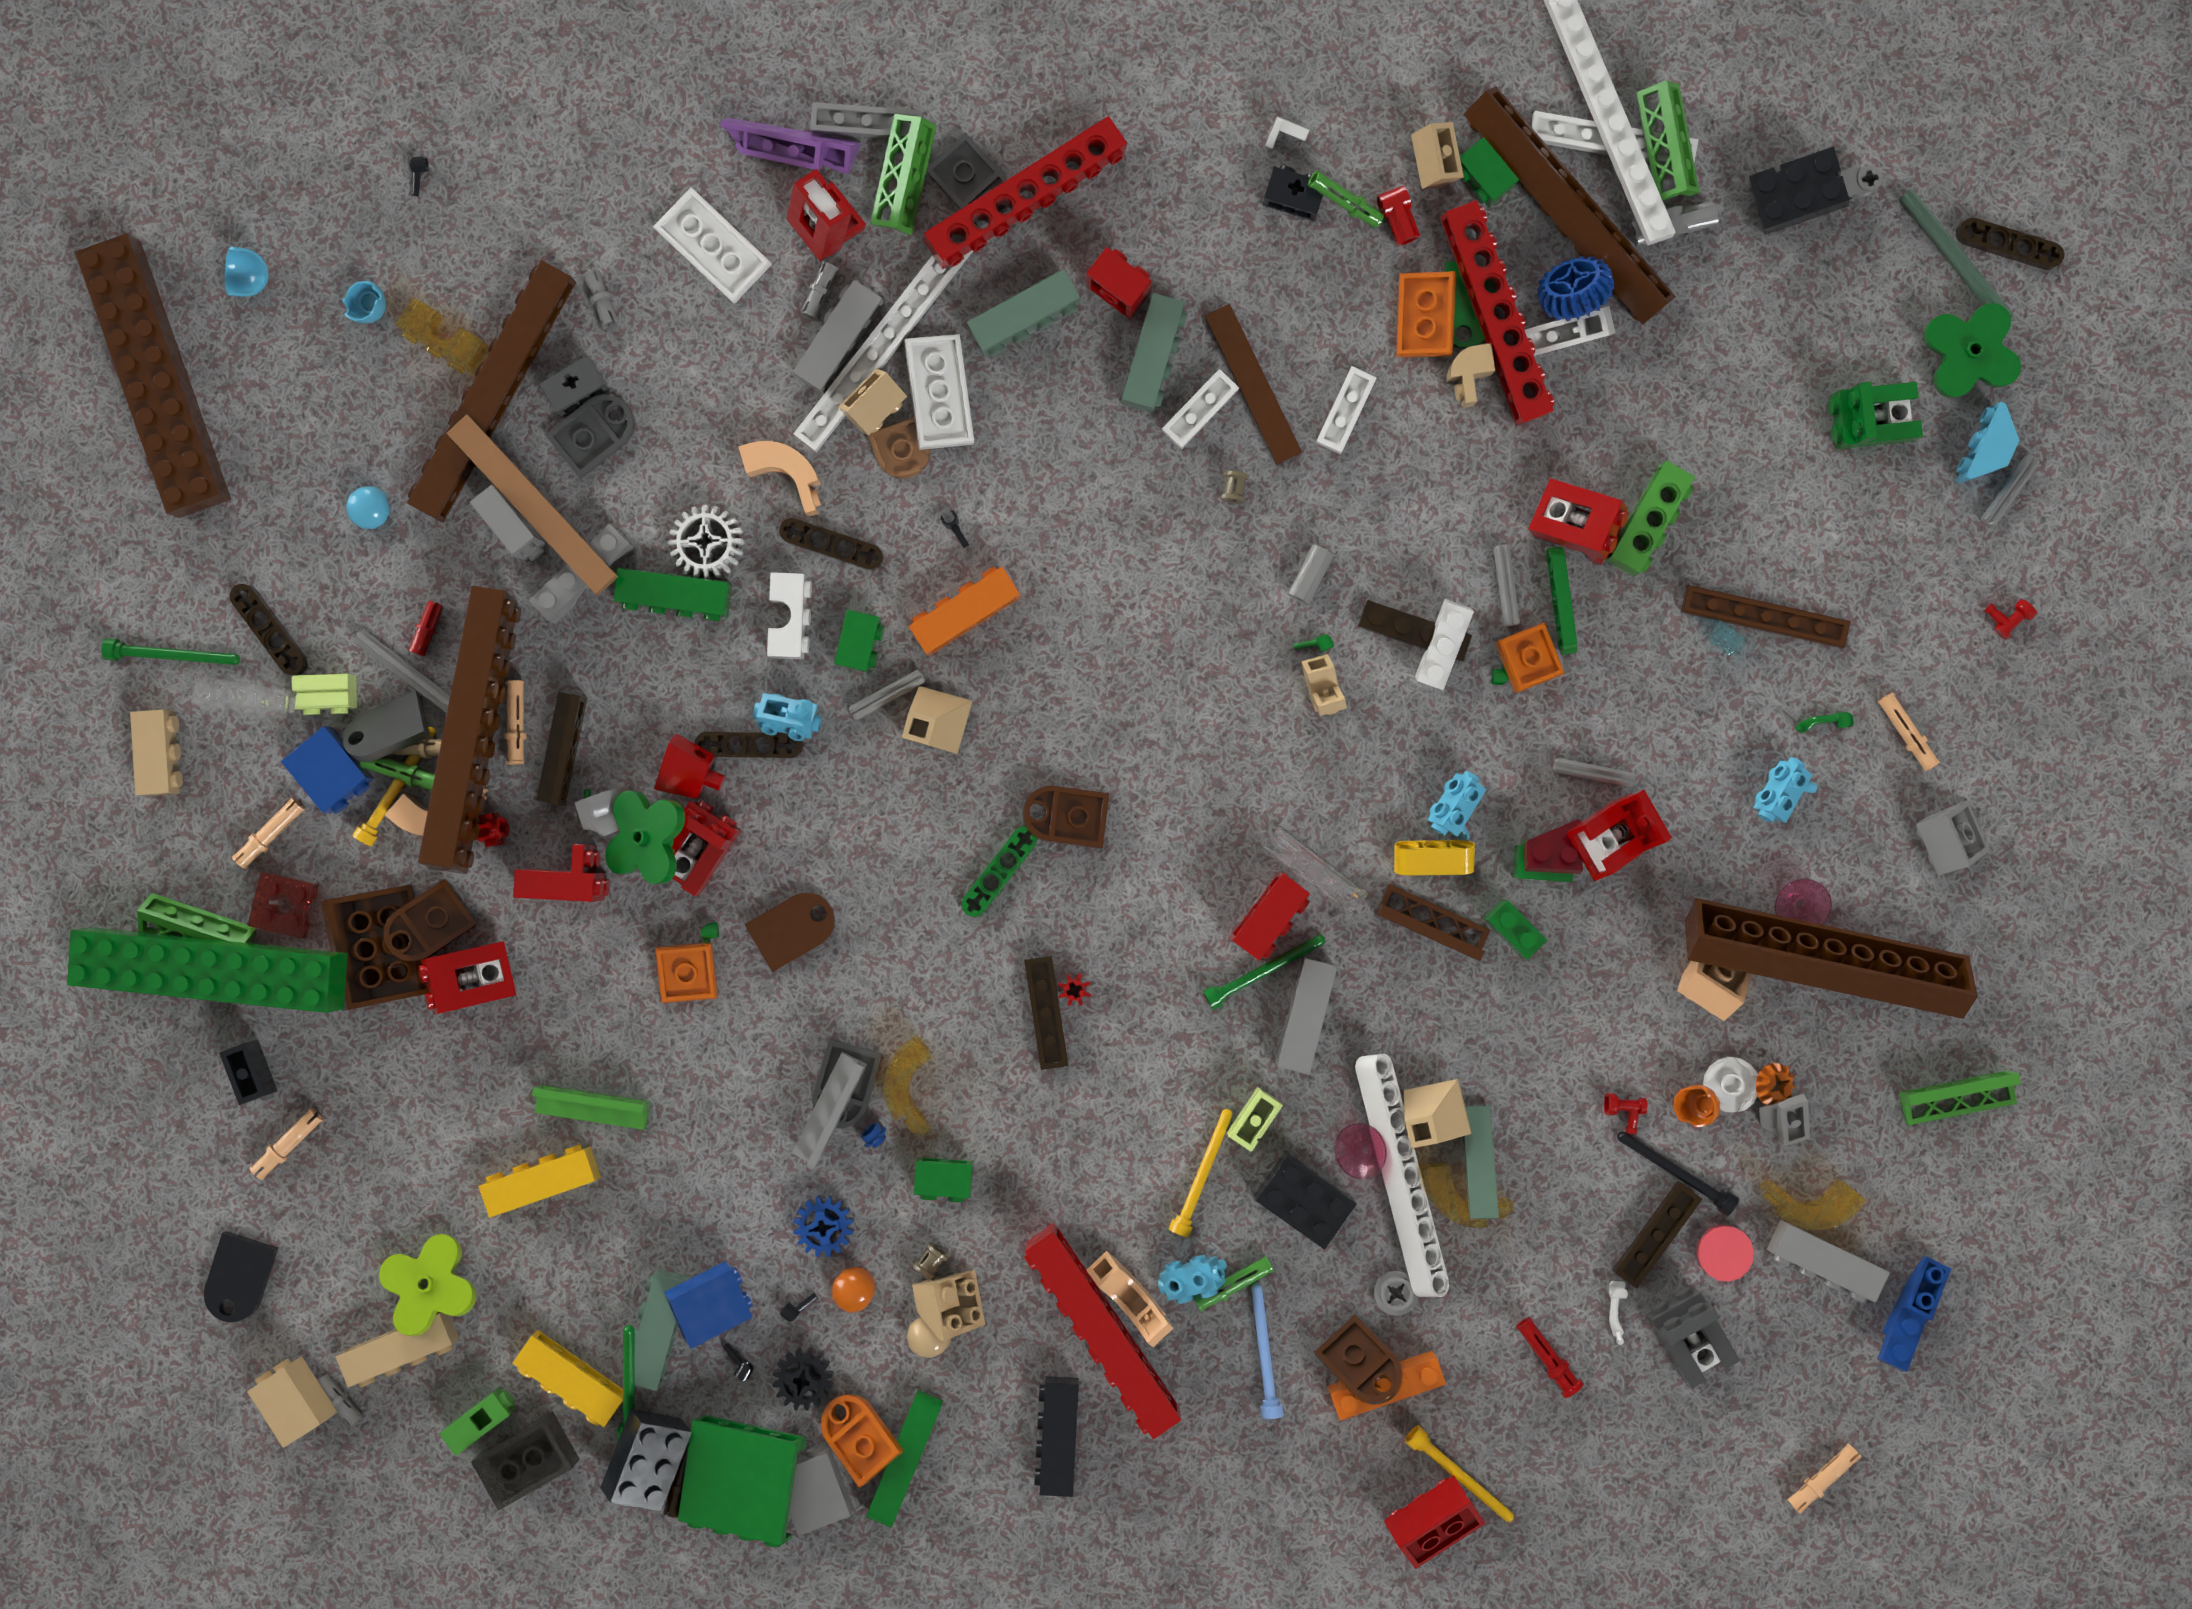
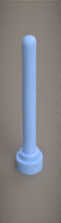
(1271, 1407)

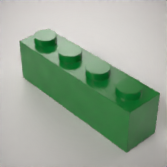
(672, 593)

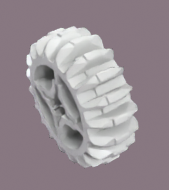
(705, 528)

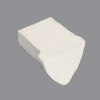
(1286, 127)

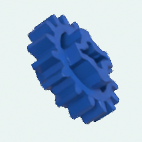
(821, 1213)

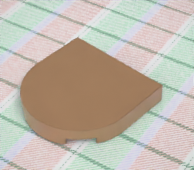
(898, 449)

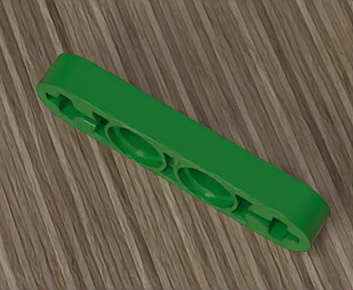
(1561, 600)
(998, 870)

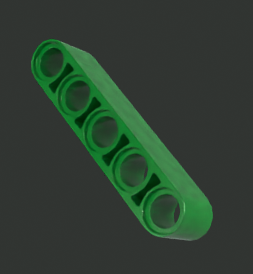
(901, 1470)

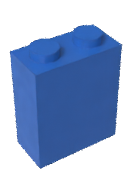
(327, 771)
(709, 1304)

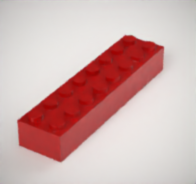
(1103, 1331)

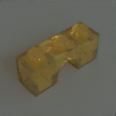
(422, 324)

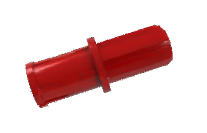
(426, 628)

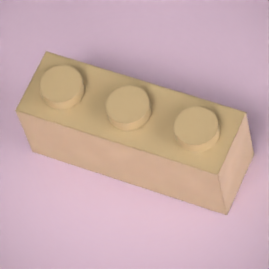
(155, 752)

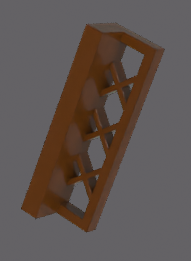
(1433, 933)

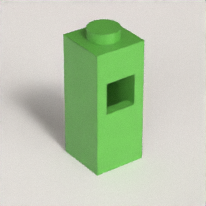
(478, 1420)

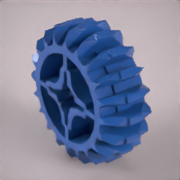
(1575, 288)

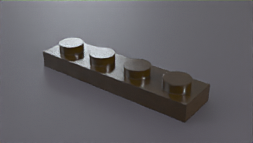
(1403, 627)
(1046, 1012)
(1657, 1234)

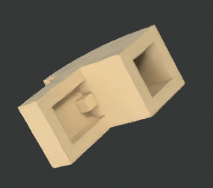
(1468, 365)
(1323, 685)

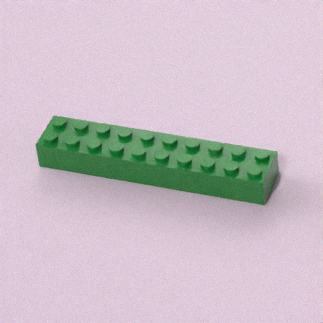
(207, 969)

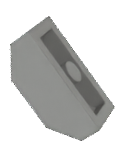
(597, 813)
(1787, 1119)

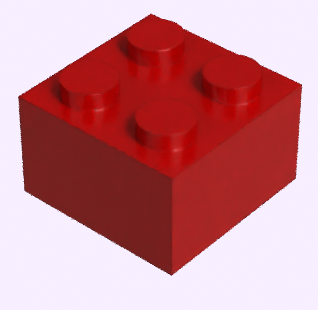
(1118, 282)

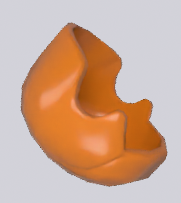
(1697, 1105)
(853, 1289)

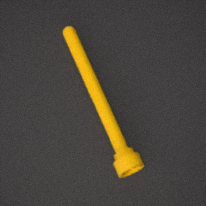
(367, 831)
(1182, 1224)
(1419, 1440)

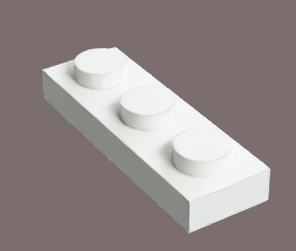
(1200, 409)
(1346, 410)

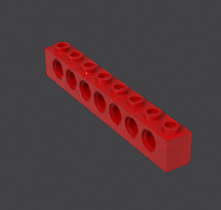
(1100, 135)
(1483, 303)

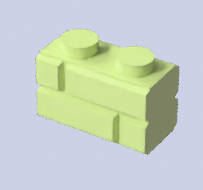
(325, 692)
(1254, 1119)

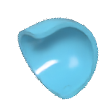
(244, 272)

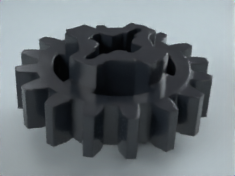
(792, 1375)

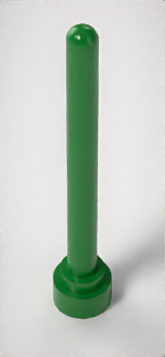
(113, 649)
(1218, 995)
(628, 1374)

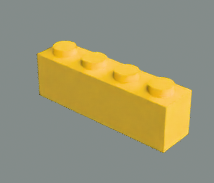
(539, 1181)
(569, 1378)

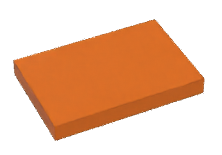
(1426, 314)

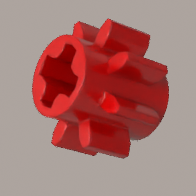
(492, 829)
(1082, 992)

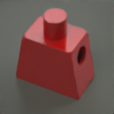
(687, 769)

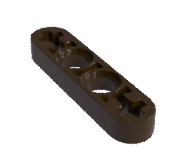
(2010, 240)
(833, 539)
(270, 628)
(749, 745)

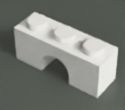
(790, 640)
(1445, 644)

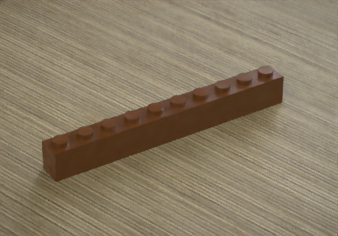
(1568, 203)
(493, 387)

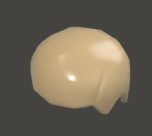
(924, 1341)

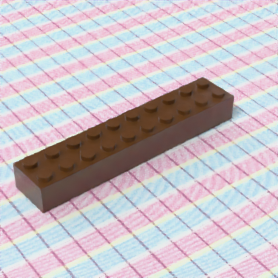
(153, 375)
(469, 731)
(1830, 958)

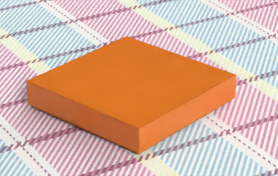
(1529, 657)
(686, 972)

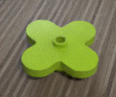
(445, 1289)

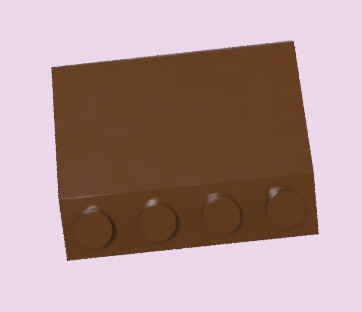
(357, 928)

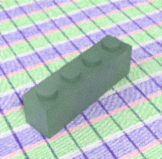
(1023, 313)
(1153, 353)
(656, 1330)

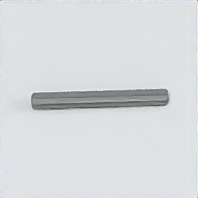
(402, 669)

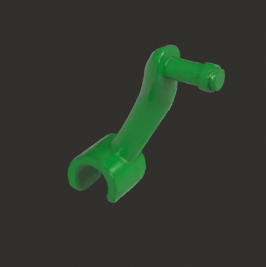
(1843, 720)

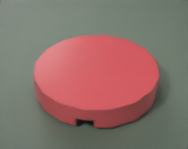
(1725, 1253)

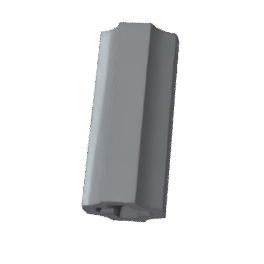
(1310, 574)

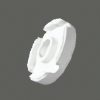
(1722, 1080)

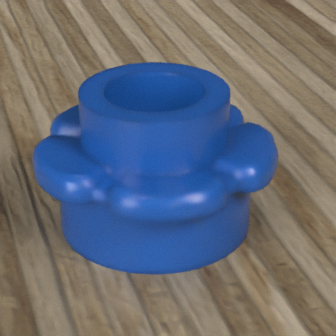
(874, 1135)

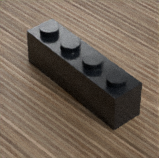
(1058, 1436)

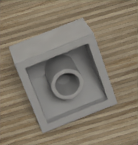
(1952, 838)

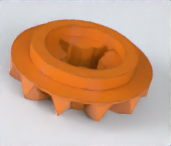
(1766, 1082)

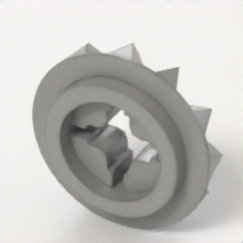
(1395, 1306)

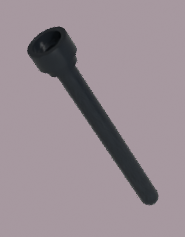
(1725, 1201)

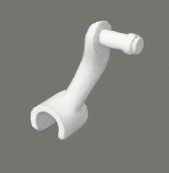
(1616, 1291)

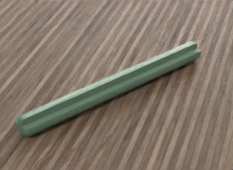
(1951, 250)

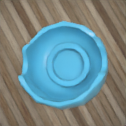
(364, 295)
(368, 507)

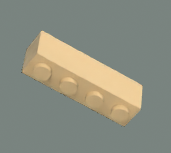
(393, 1350)

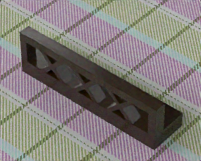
(561, 748)

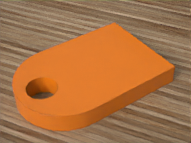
(859, 1439)

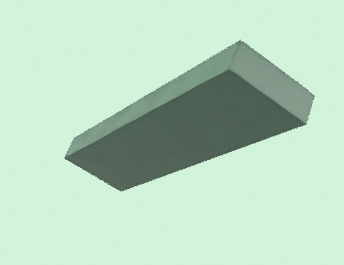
(1480, 1165)

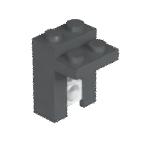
(1681, 1320)

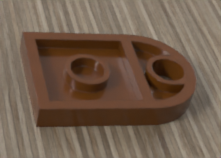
(1069, 817)
(429, 923)
(790, 930)
(1360, 1361)

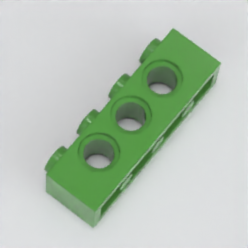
(1667, 478)

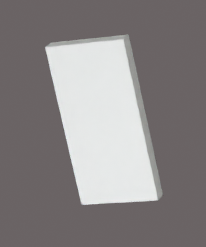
(712, 245)
(939, 391)

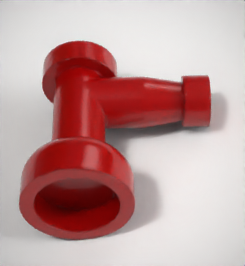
(2005, 625)
(1613, 1104)

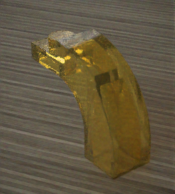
(897, 1083)
(1442, 1194)
(1827, 1211)

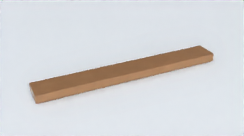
(532, 504)

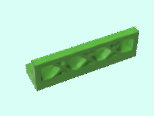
(1677, 138)
(909, 173)
(189, 921)
(1958, 1090)
(591, 1106)

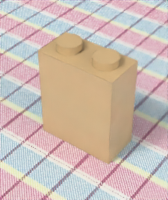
(291, 1400)

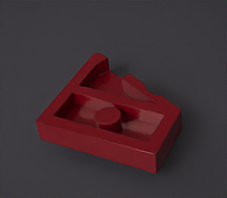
(1553, 852)

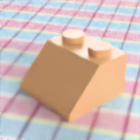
(1714, 988)

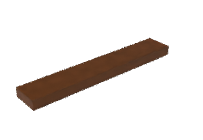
(1253, 384)
(1765, 616)

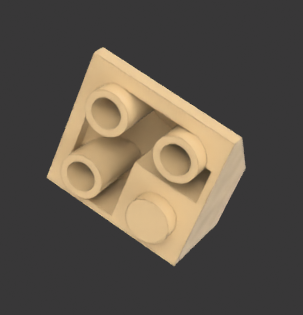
(937, 719)
(1435, 1113)
(950, 1304)

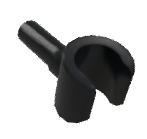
(417, 166)
(955, 529)
(791, 1312)
(744, 1367)

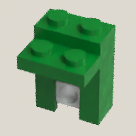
(1857, 419)

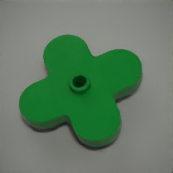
(1959, 366)
(645, 837)

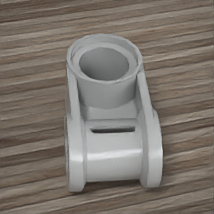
(1856, 187)

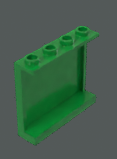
(739, 1479)

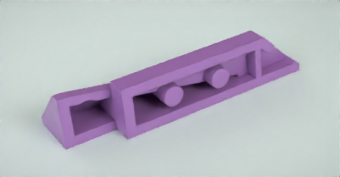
(792, 145)

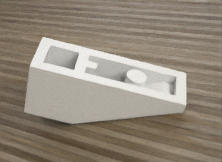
(1565, 334)

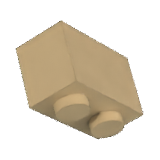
(1437, 155)
(873, 402)

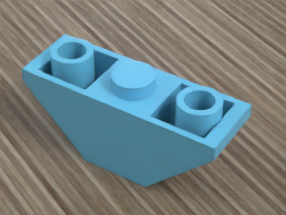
(1990, 446)

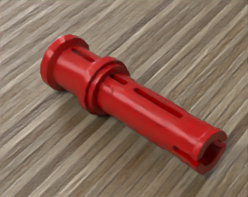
(1556, 1368)

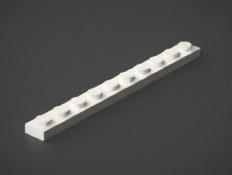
(1611, 120)
(877, 348)

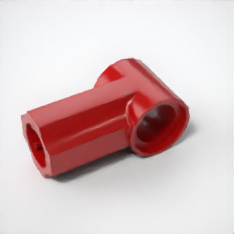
(1397, 211)

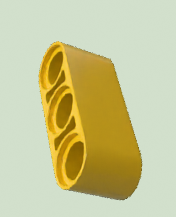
(1434, 857)

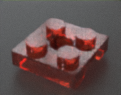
(269, 918)

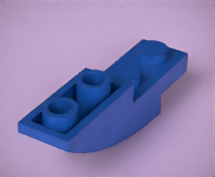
(1912, 1310)

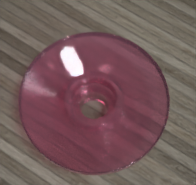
(1816, 898)
(1350, 1154)

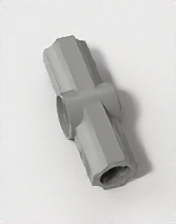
(1683, 220)

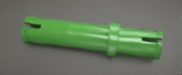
(1370, 215)
(427, 778)
(1263, 1268)

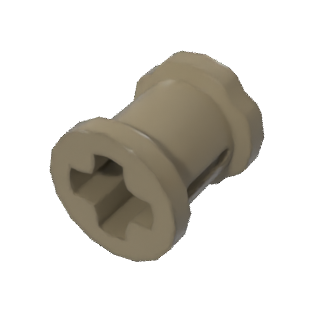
(1239, 478)
(930, 1261)

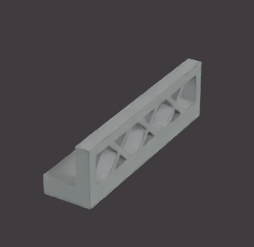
(829, 1109)

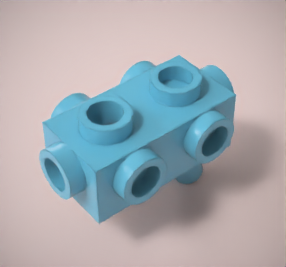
(787, 716)
(1783, 790)
(1456, 805)
(1197, 1277)

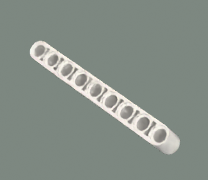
(1403, 1177)

